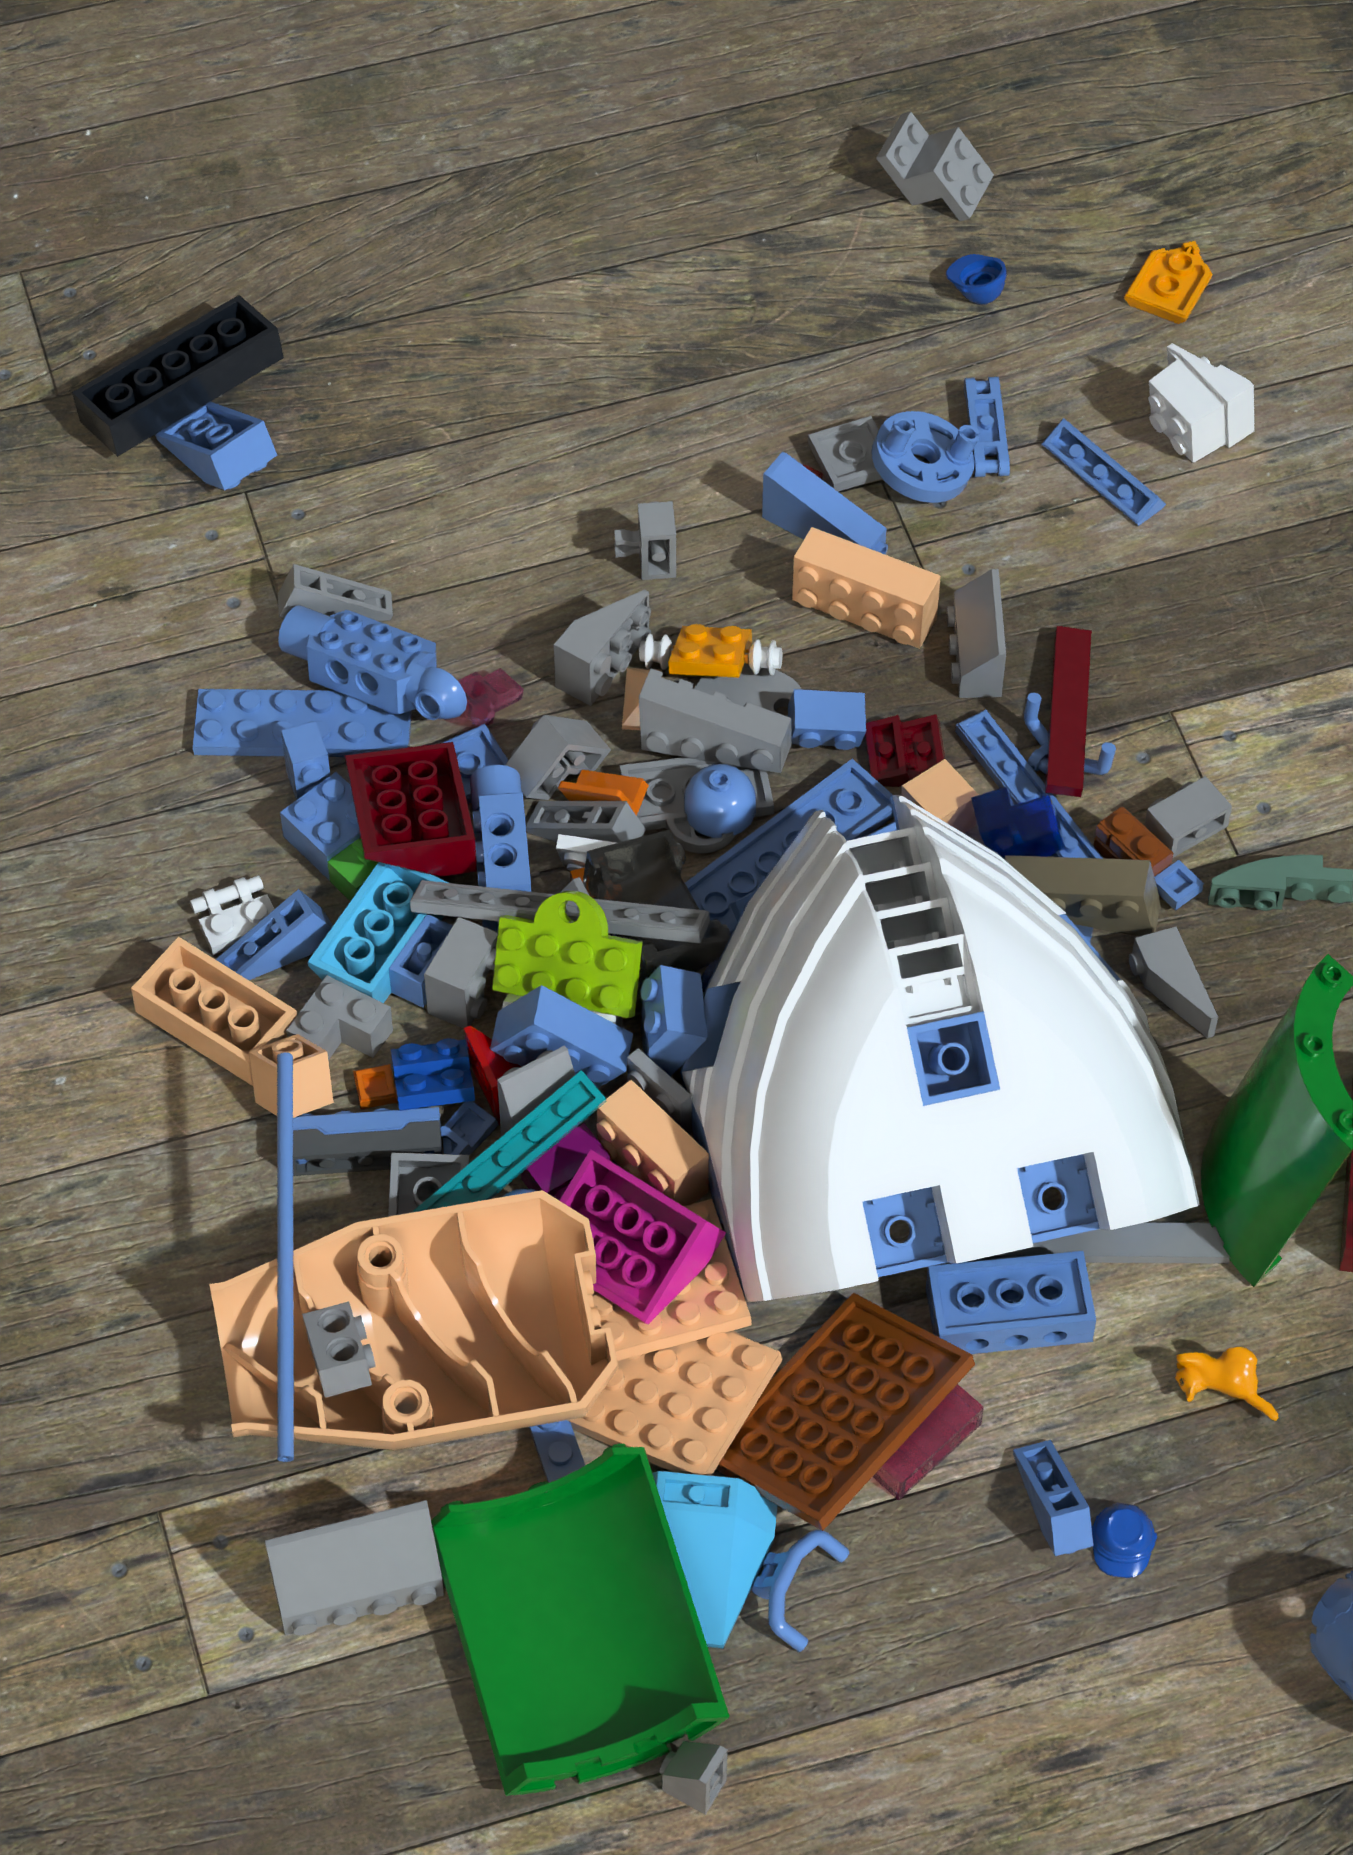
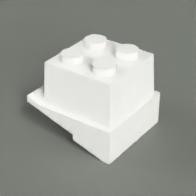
(1200, 404)

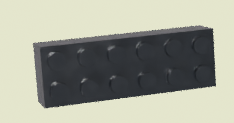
(178, 375)

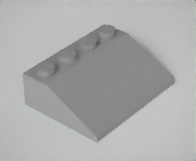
(355, 1568)

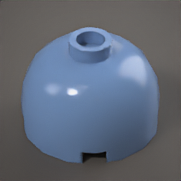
(720, 801)

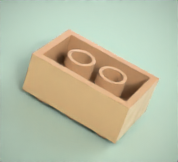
(652, 1145)

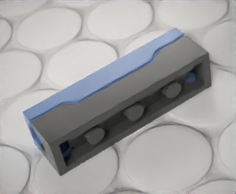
(362, 1139)

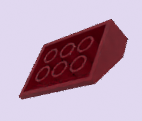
(413, 809)

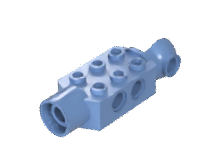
(372, 662)
(499, 830)

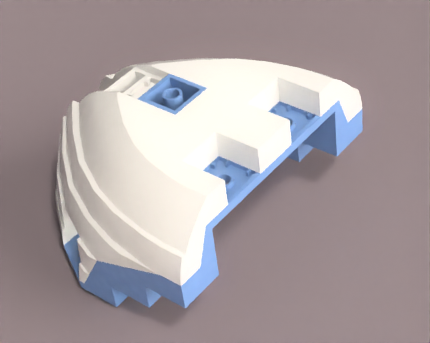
(923, 1051)

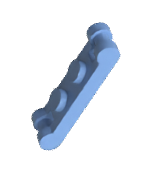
(987, 416)

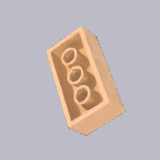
(865, 587)
(210, 1007)

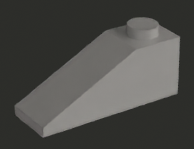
(332, 595)
(586, 819)
(1172, 977)

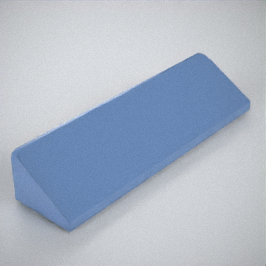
(1103, 473)

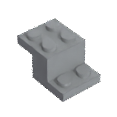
(935, 166)

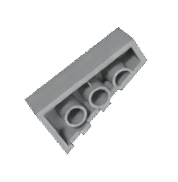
(710, 727)

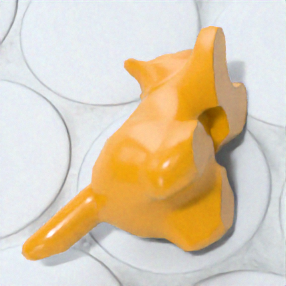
(1230, 1374)

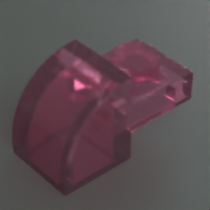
(489, 695)

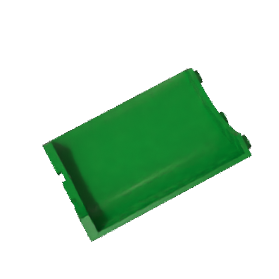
(1280, 1131)
(578, 1624)

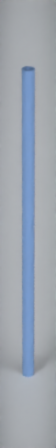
(285, 1295)

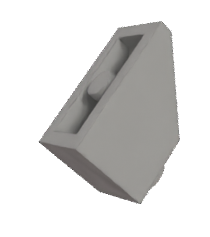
(695, 1774)

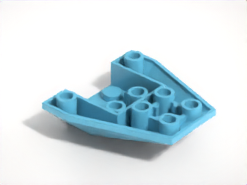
(721, 1541)

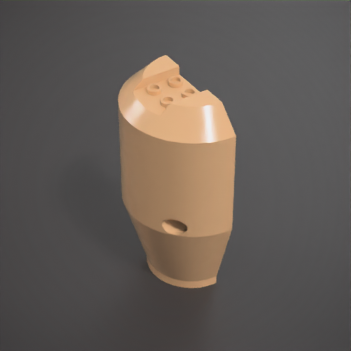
(470, 1320)

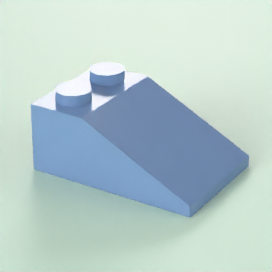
(219, 444)
(672, 1017)

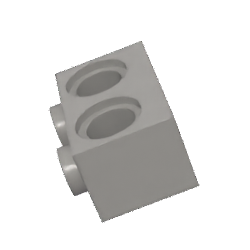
(338, 1349)

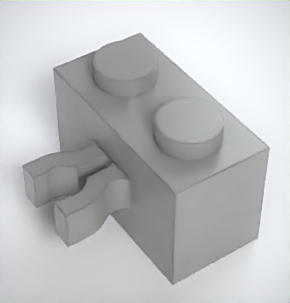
(653, 541)

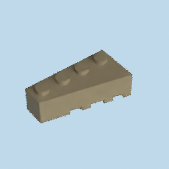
(1097, 891)

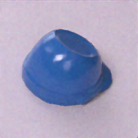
(978, 277)
(1123, 1540)

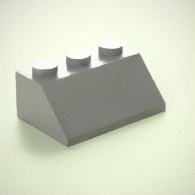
(978, 637)

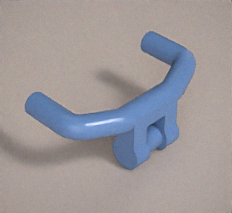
(1038, 758)
(777, 1577)

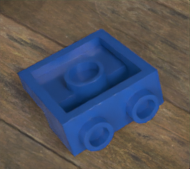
(432, 1074)

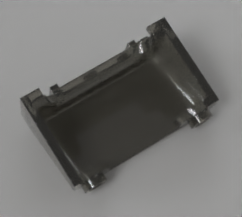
(650, 873)

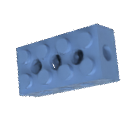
(1012, 1302)

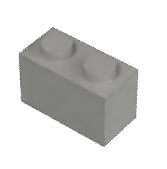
(1188, 815)

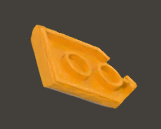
(1170, 282)

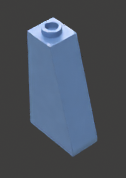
(801, 500)

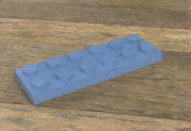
(252, 721)

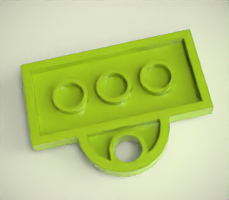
(569, 956)

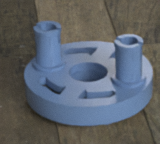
(936, 440)

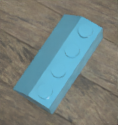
(372, 931)

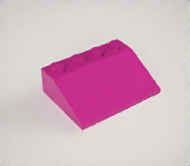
(640, 1237)

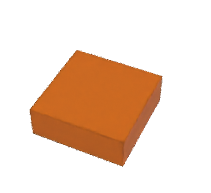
(375, 1086)

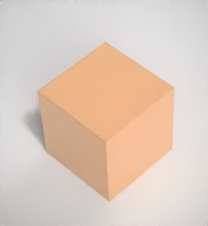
(944, 795)
(310, 1075)

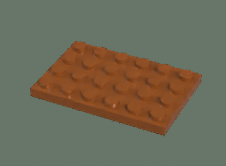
(842, 1409)

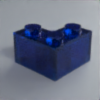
(1018, 829)

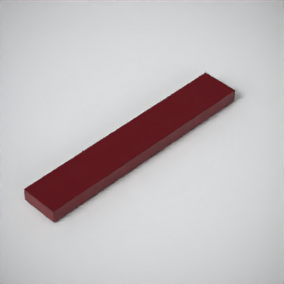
(1068, 712)

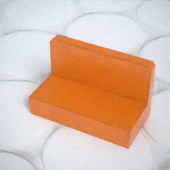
(605, 787)

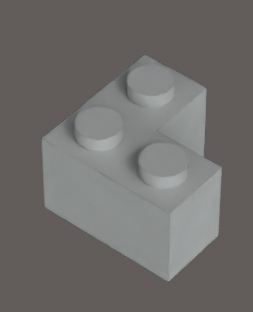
(553, 751)
(458, 973)
(343, 1015)

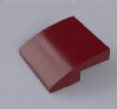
(903, 749)

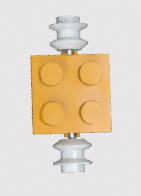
(711, 652)

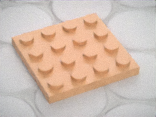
(703, 1308)
(683, 1400)

